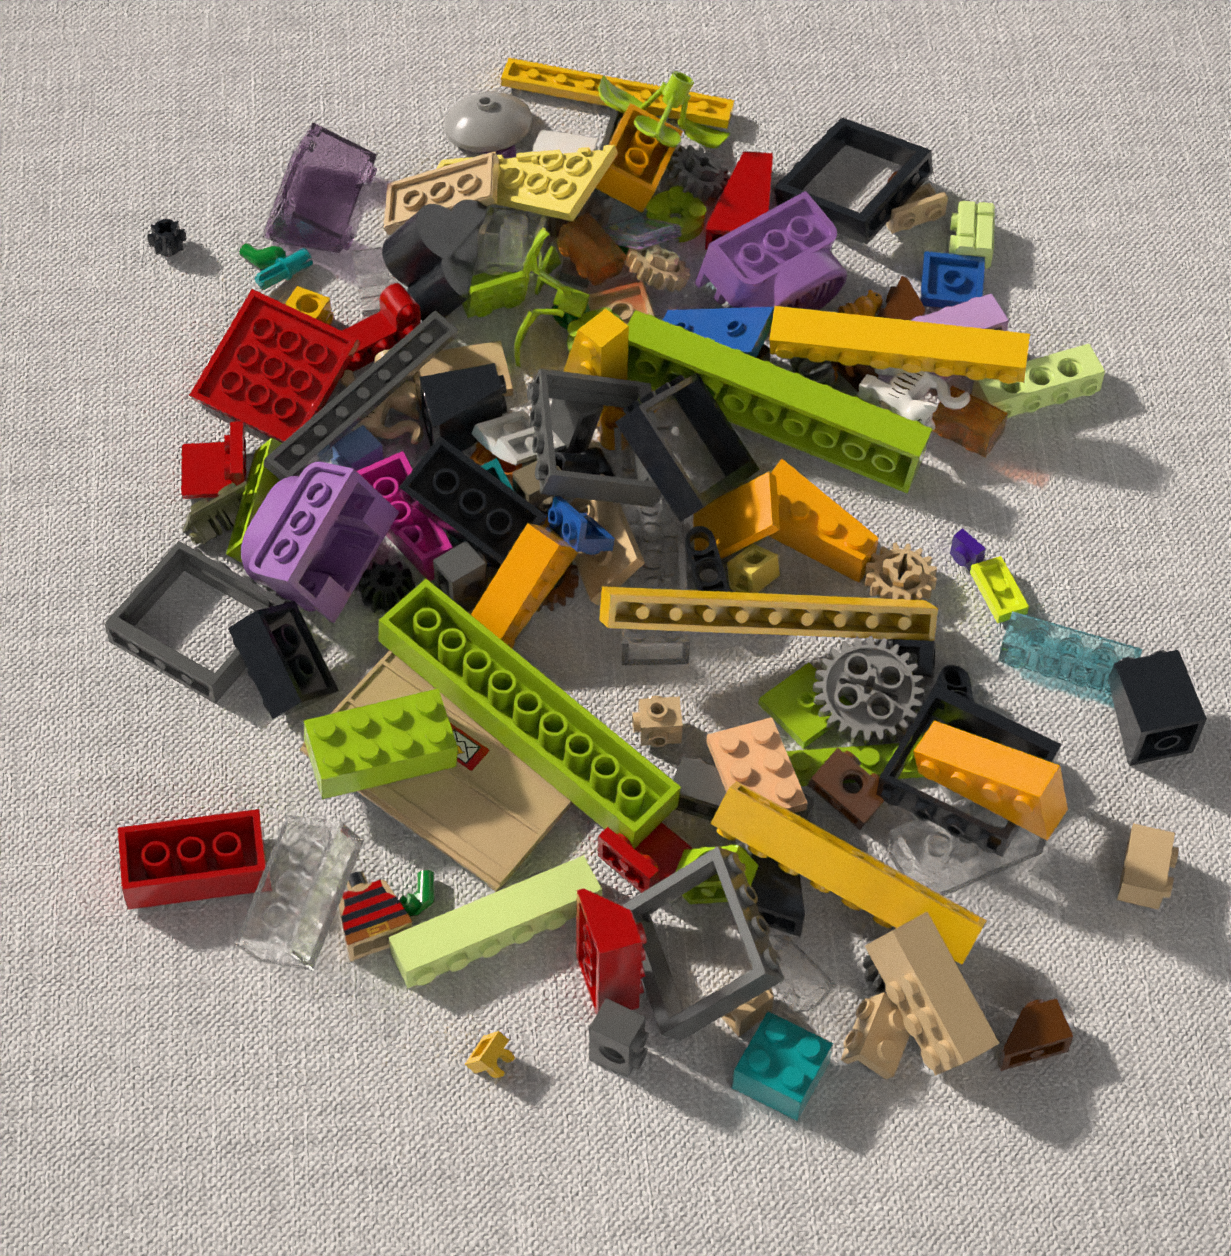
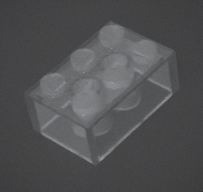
(507, 238)

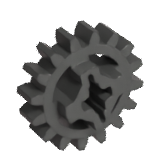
(698, 172)

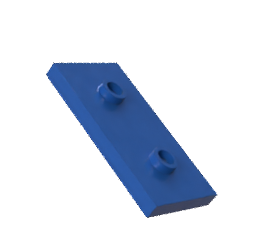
(732, 327)

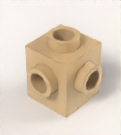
(658, 721)

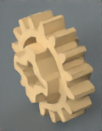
(658, 267)
(885, 569)

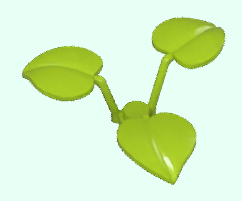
(675, 93)
(566, 298)

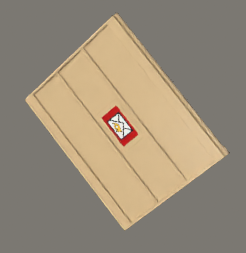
(478, 813)

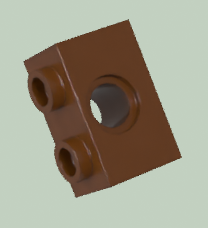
(828, 784)

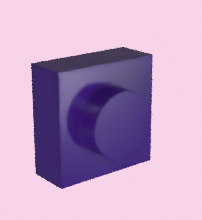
(966, 549)

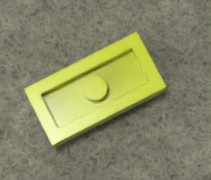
(998, 588)

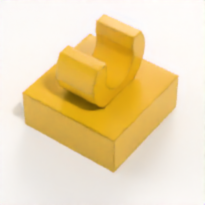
(487, 1053)

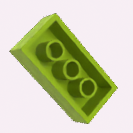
(380, 743)

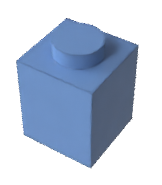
(357, 450)

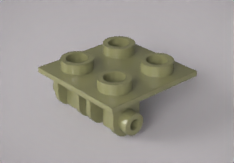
(203, 513)

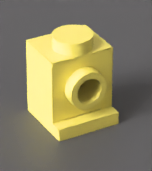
(752, 569)

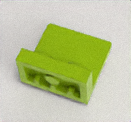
(494, 292)

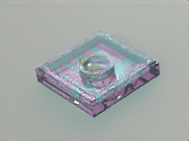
(641, 232)

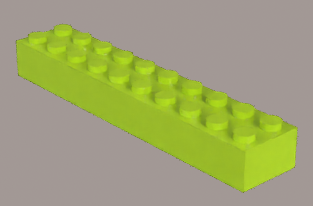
(781, 403)
(528, 713)

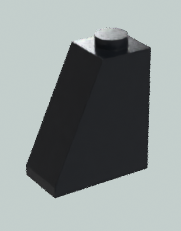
(778, 896)

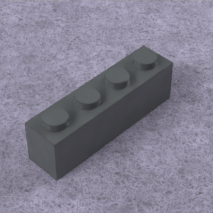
(704, 790)

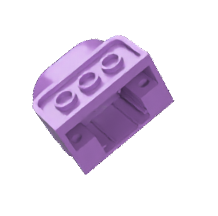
(777, 260)
(316, 536)

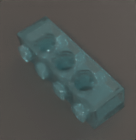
(1057, 644)

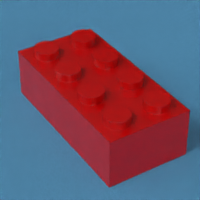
(191, 858)

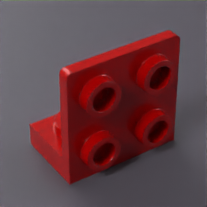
(214, 465)
(647, 863)

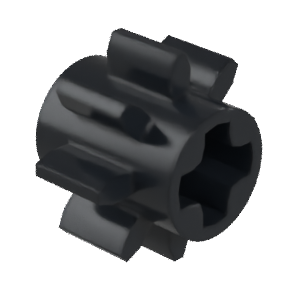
(166, 237)

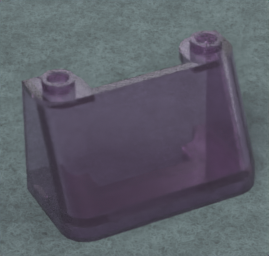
(320, 192)

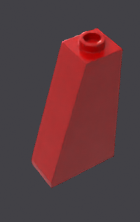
(743, 197)

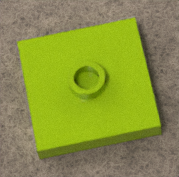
(794, 708)

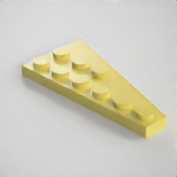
(550, 180)

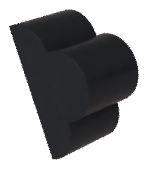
(436, 255)

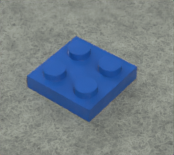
(951, 279)

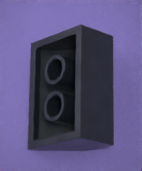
(282, 659)

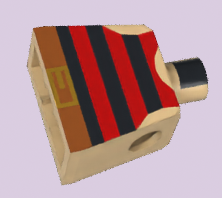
(370, 916)

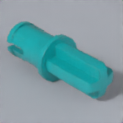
(283, 269)

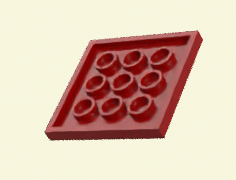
(274, 367)

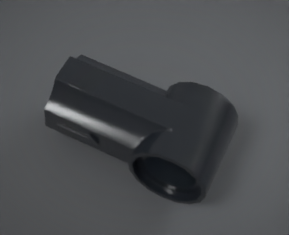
(589, 462)

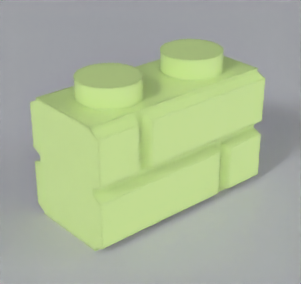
(973, 230)

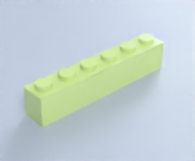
(491, 923)

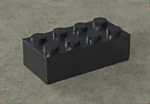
(468, 501)

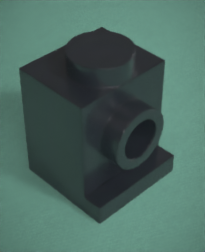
(925, 652)

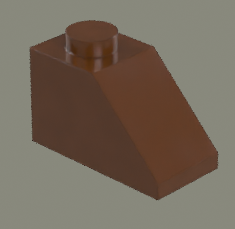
(1037, 1035)

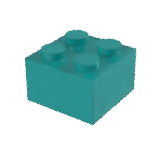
(782, 1065)

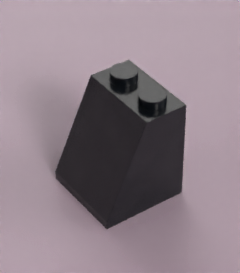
(460, 400)
(1156, 707)

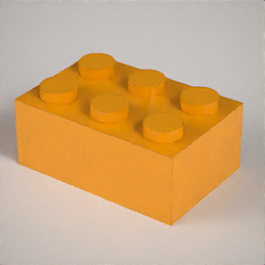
(638, 164)

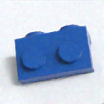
(578, 528)

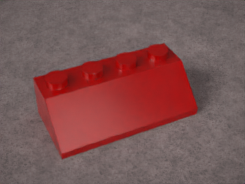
(609, 951)

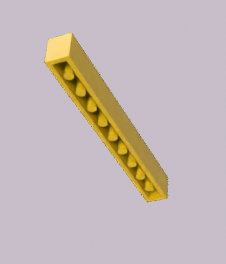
(767, 614)

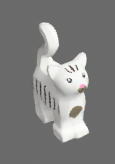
(905, 390)

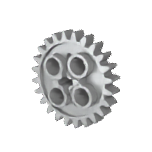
(859, 718)

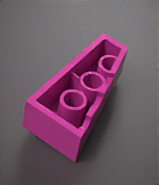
(411, 531)

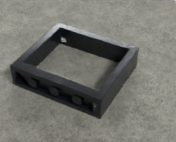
(849, 223)
(711, 427)
(979, 722)

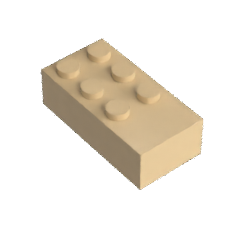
(931, 995)

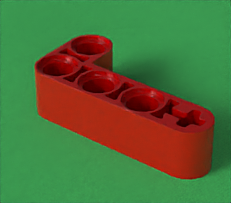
(386, 328)

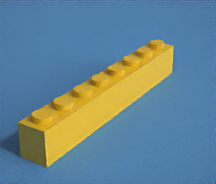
(899, 344)
(841, 868)

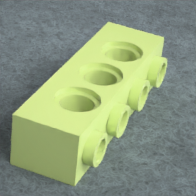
(1046, 382)

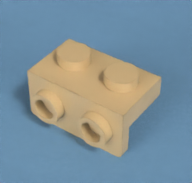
(920, 208)
(877, 1036)

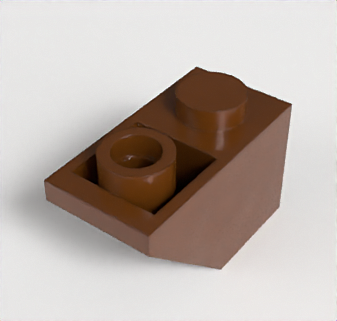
(902, 302)

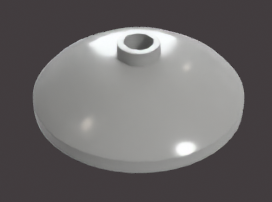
(488, 122)

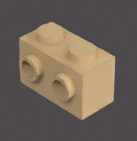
(1147, 866)

